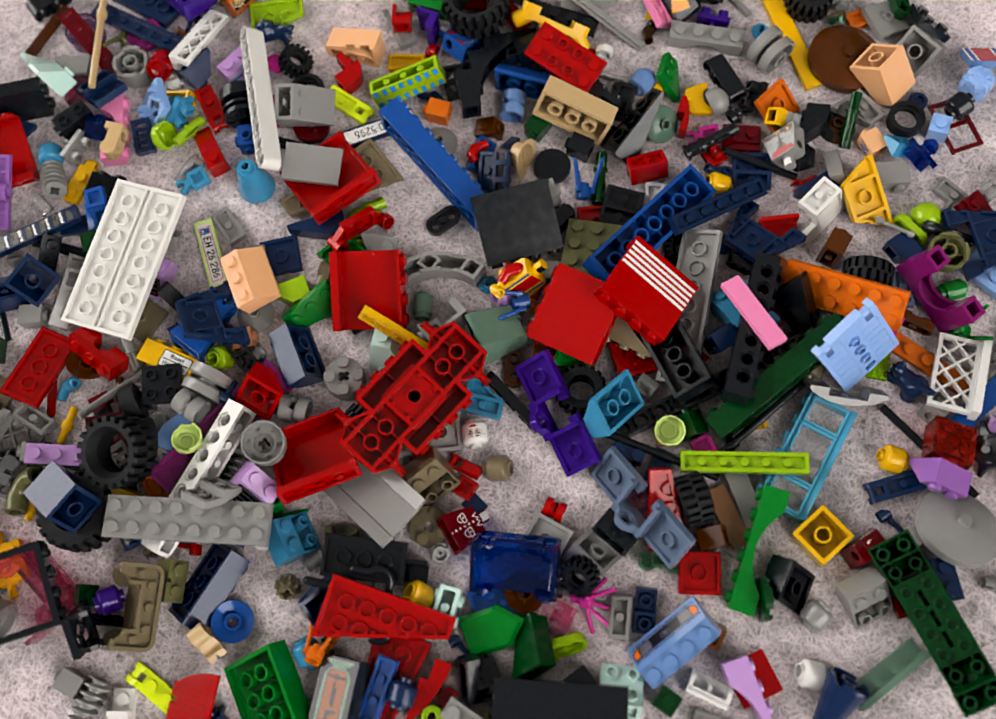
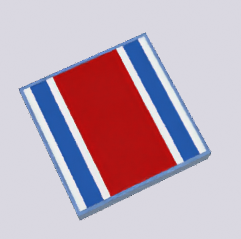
(979, 56)

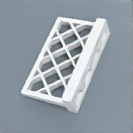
(976, 382)

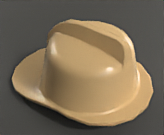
(522, 156)

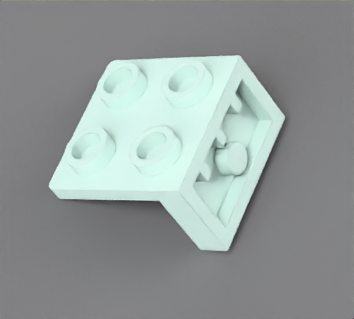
(626, 676)

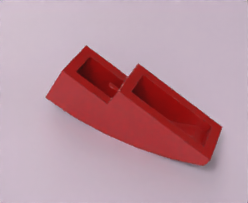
(430, 688)

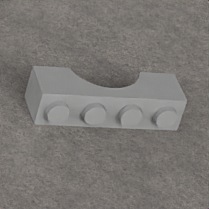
(723, 39)

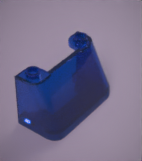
(515, 564)

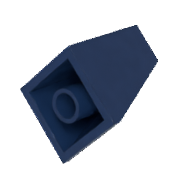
(62, 497)

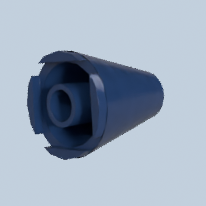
(840, 695)

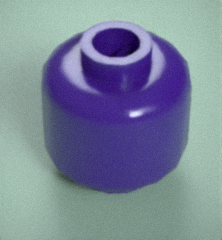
(108, 600)

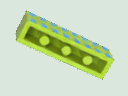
(408, 81)

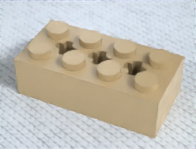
(574, 110)

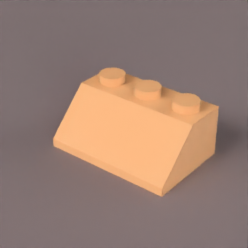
(250, 278)

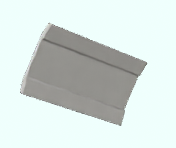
(378, 503)

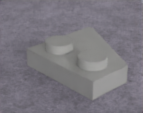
(869, 111)

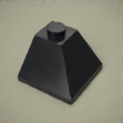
(789, 582)

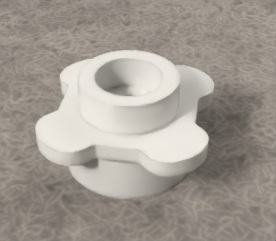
(173, 82)

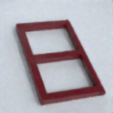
(968, 120)

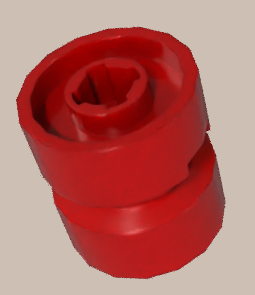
(160, 65)

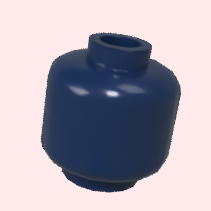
(402, 694)

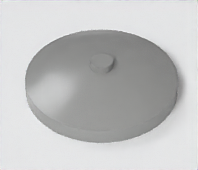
(957, 530)

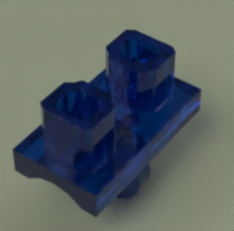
(920, 155)

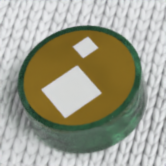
(836, 17)

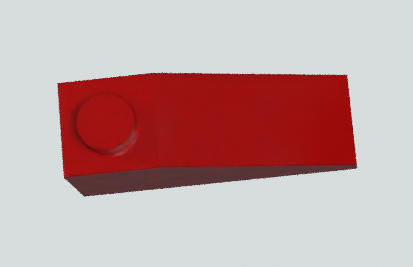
(211, 152)

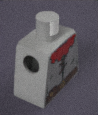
(786, 145)

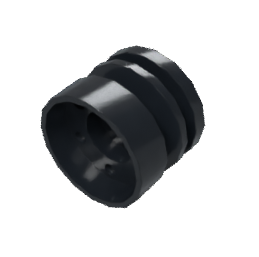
(235, 103)

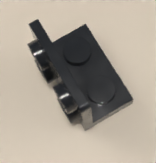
(160, 384)

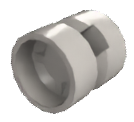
(190, 405)
(301, 406)

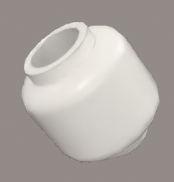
(810, 674)

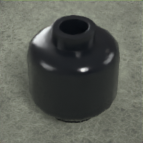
(959, 105)

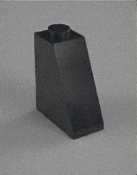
(796, 303)

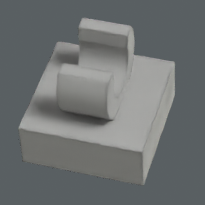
(646, 386)

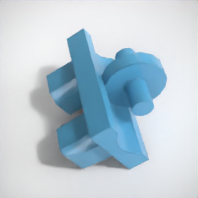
(179, 110)

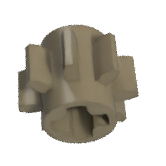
(287, 586)

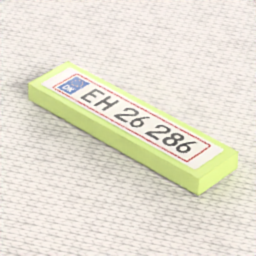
(210, 251)

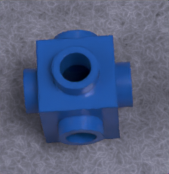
(244, 139)

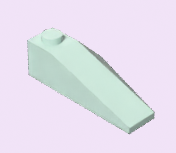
(51, 73)

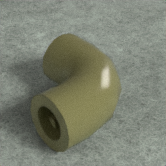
(16, 501)

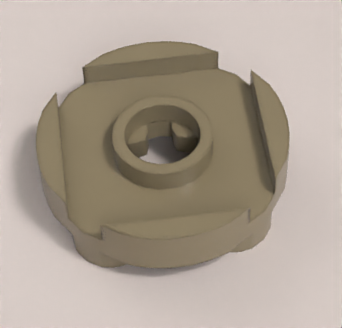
(417, 525)

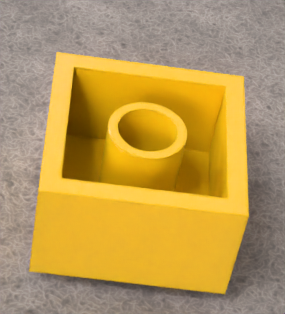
(821, 536)

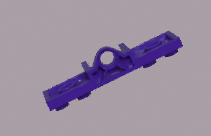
(571, 443)

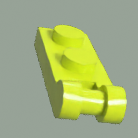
(350, 106)
(152, 686)

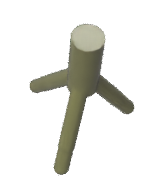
(121, 38)

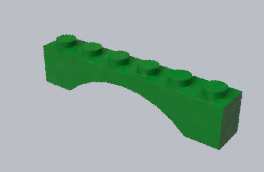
(770, 505)

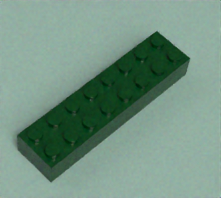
(772, 382)

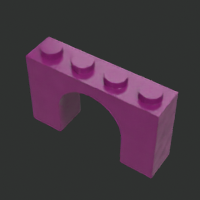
(943, 312)

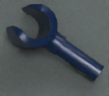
(224, 396)
(886, 515)
(455, 641)

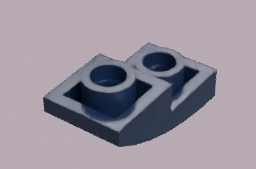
(644, 609)

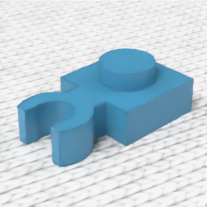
(195, 179)

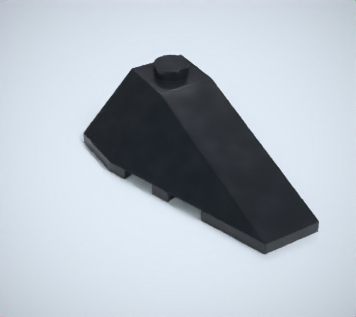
(630, 135)

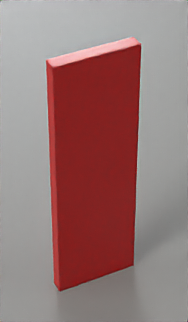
(51, 400)

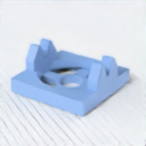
(157, 93)

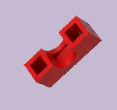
(106, 363)

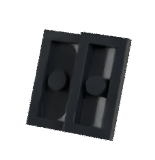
(620, 205)

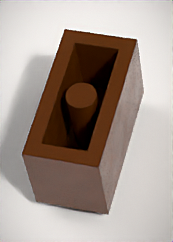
(834, 247)

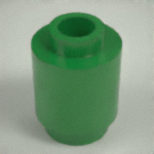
(953, 289)

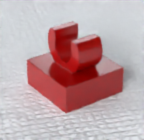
(714, 156)

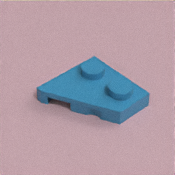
(485, 402)

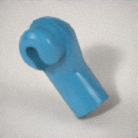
(67, 387)

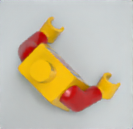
(521, 276)

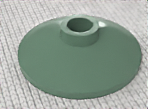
(663, 134)

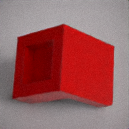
(401, 21)

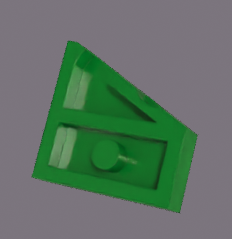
(669, 76)

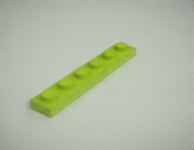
(745, 462)

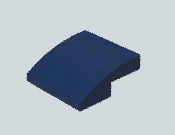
(106, 89)
(745, 172)

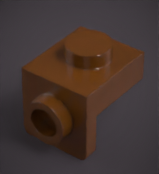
(489, 127)

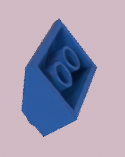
(523, 78)

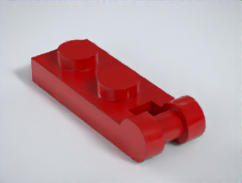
(211, 107)

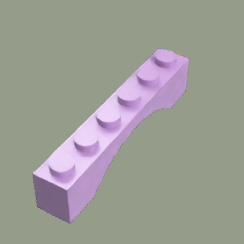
(740, 676)

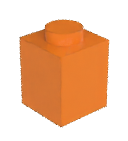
(438, 111)

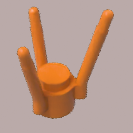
(315, 653)

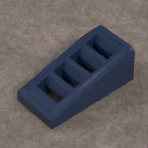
(142, 151)

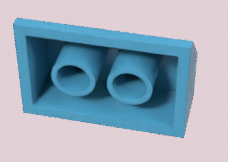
(613, 405)

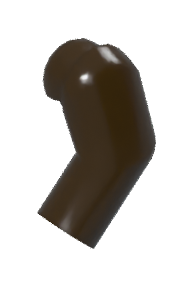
(648, 31)

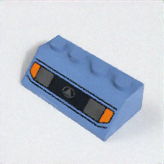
(673, 642)

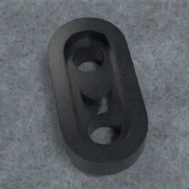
(441, 219)

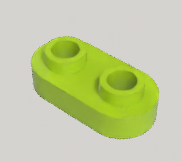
(906, 222)
(569, 645)

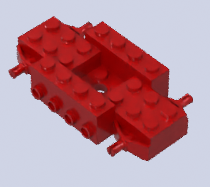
(392, 418)

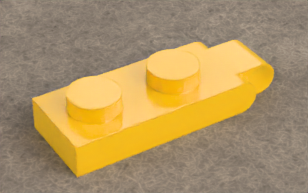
(78, 182)

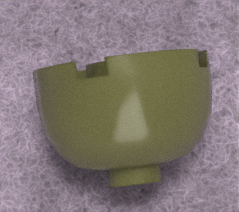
(955, 249)

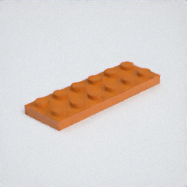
(845, 292)

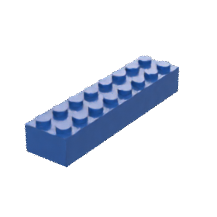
(431, 157)
(651, 221)

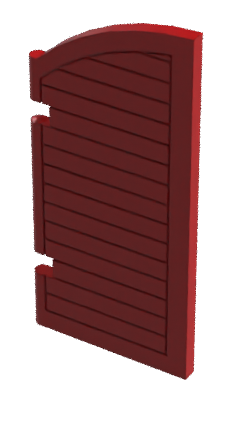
(194, 697)

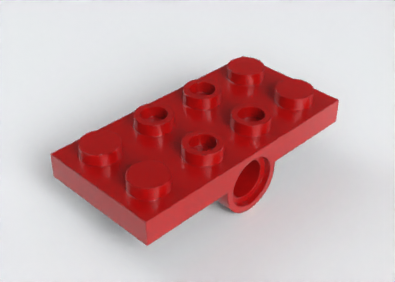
(565, 58)

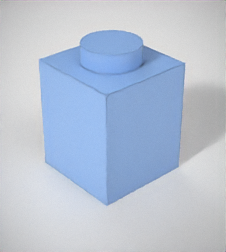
(939, 127)

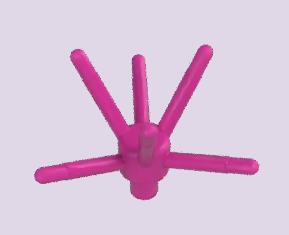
(588, 602)

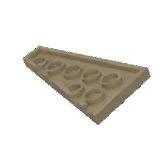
(373, 157)

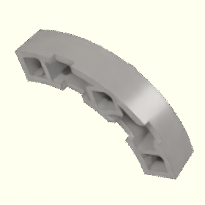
(443, 265)

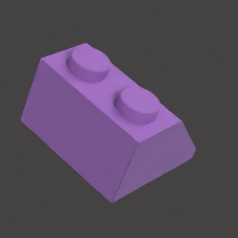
(942, 476)

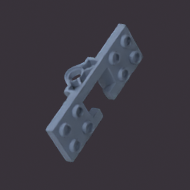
(661, 529)

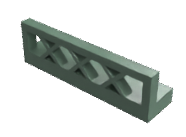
(892, 671)

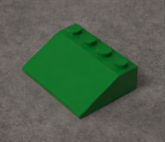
(268, 685)

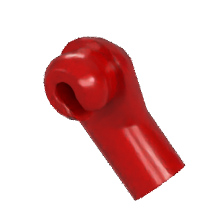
(474, 150)

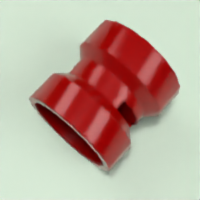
(549, 507)

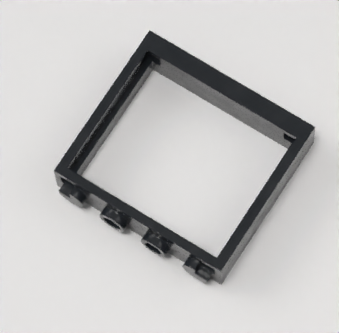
(52, 591)

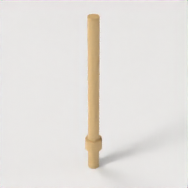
(101, 15)

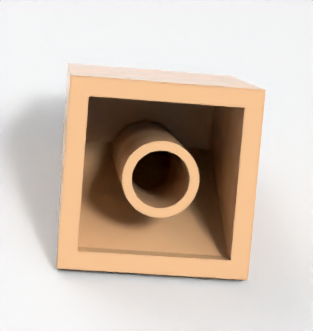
(884, 72)

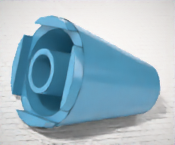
(253, 182)

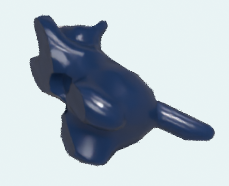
(274, 32)
(911, 384)

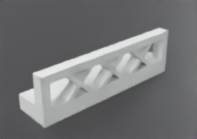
(197, 39)

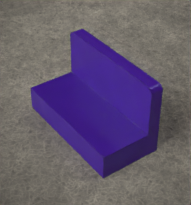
(430, 23)

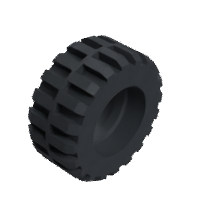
(84, 538)

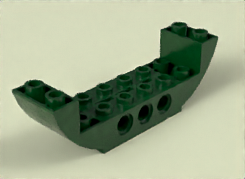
(937, 622)

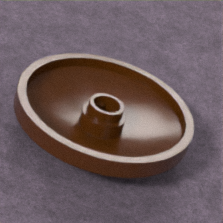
(833, 53)

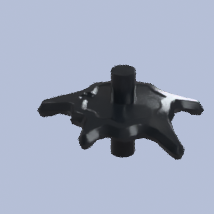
(985, 449)

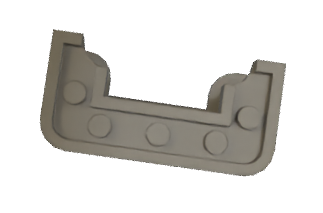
(141, 608)

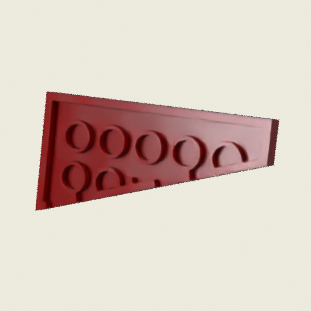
(368, 612)
(409, 652)

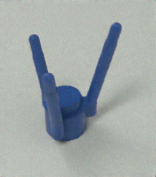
(583, 191)
(520, 303)

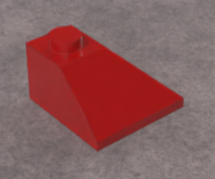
(260, 391)

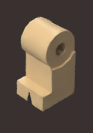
(114, 140)
(205, 640)

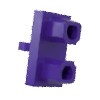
(706, 18)

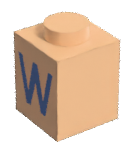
(871, 142)

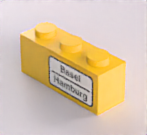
(156, 353)

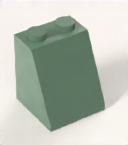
(497, 335)

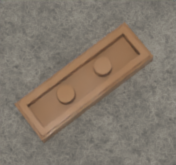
(728, 515)

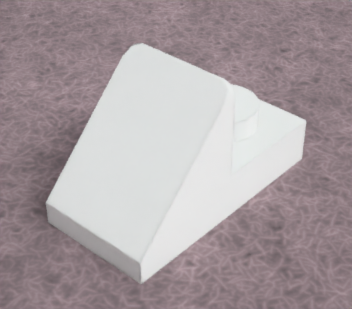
(123, 704)

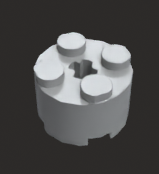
(131, 66)
(343, 368)

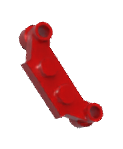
(357, 224)

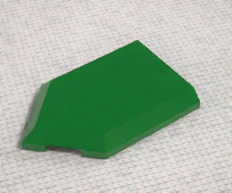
(490, 629)

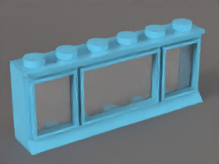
(816, 430)

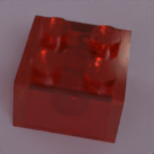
(950, 441)

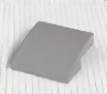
(211, 493)

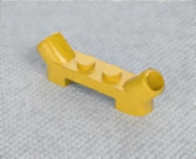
(531, 12)

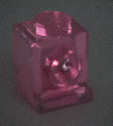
(562, 618)

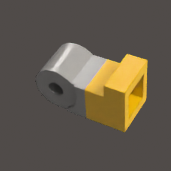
(782, 117)

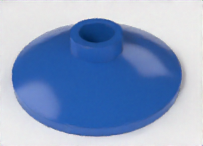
(238, 611)

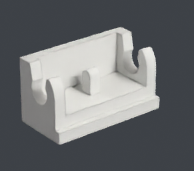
(709, 690)

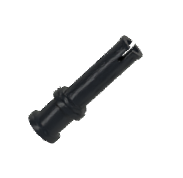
(702, 144)

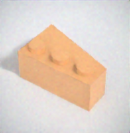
(357, 44)

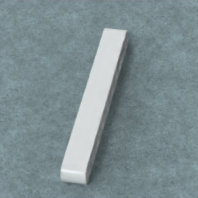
(260, 99)

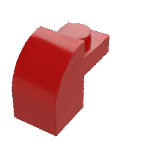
(351, 76)

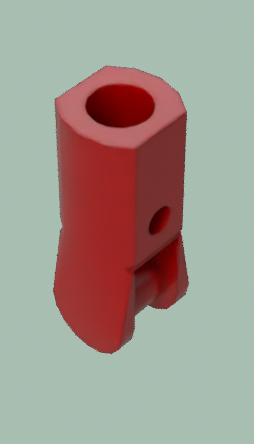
(467, 467)

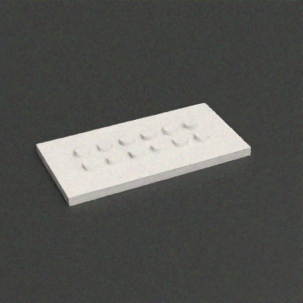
(124, 259)

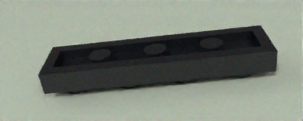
(566, 16)

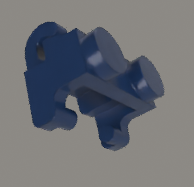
(632, 455)

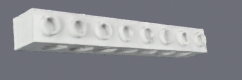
(209, 459)

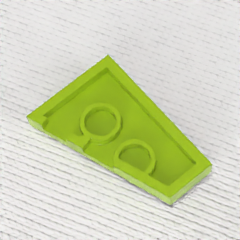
(276, 10)

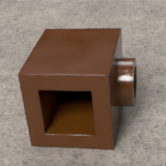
(712, 537)

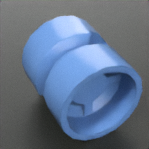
(512, 105)

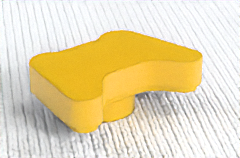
(696, 101)

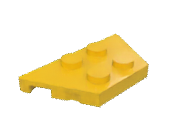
(865, 194)

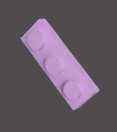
(44, 453)

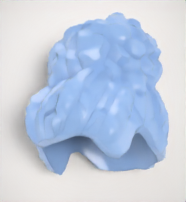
(977, 82)

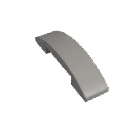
(867, 397)
(743, 495)

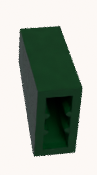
(533, 648)

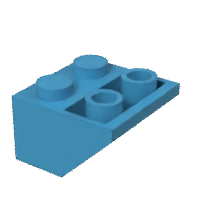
(292, 539)

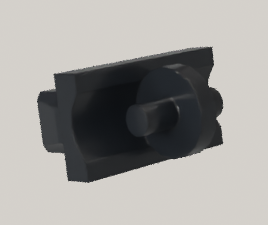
(755, 90)

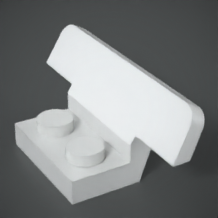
(823, 205)

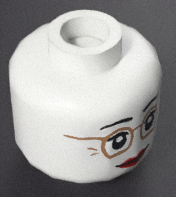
(474, 434)

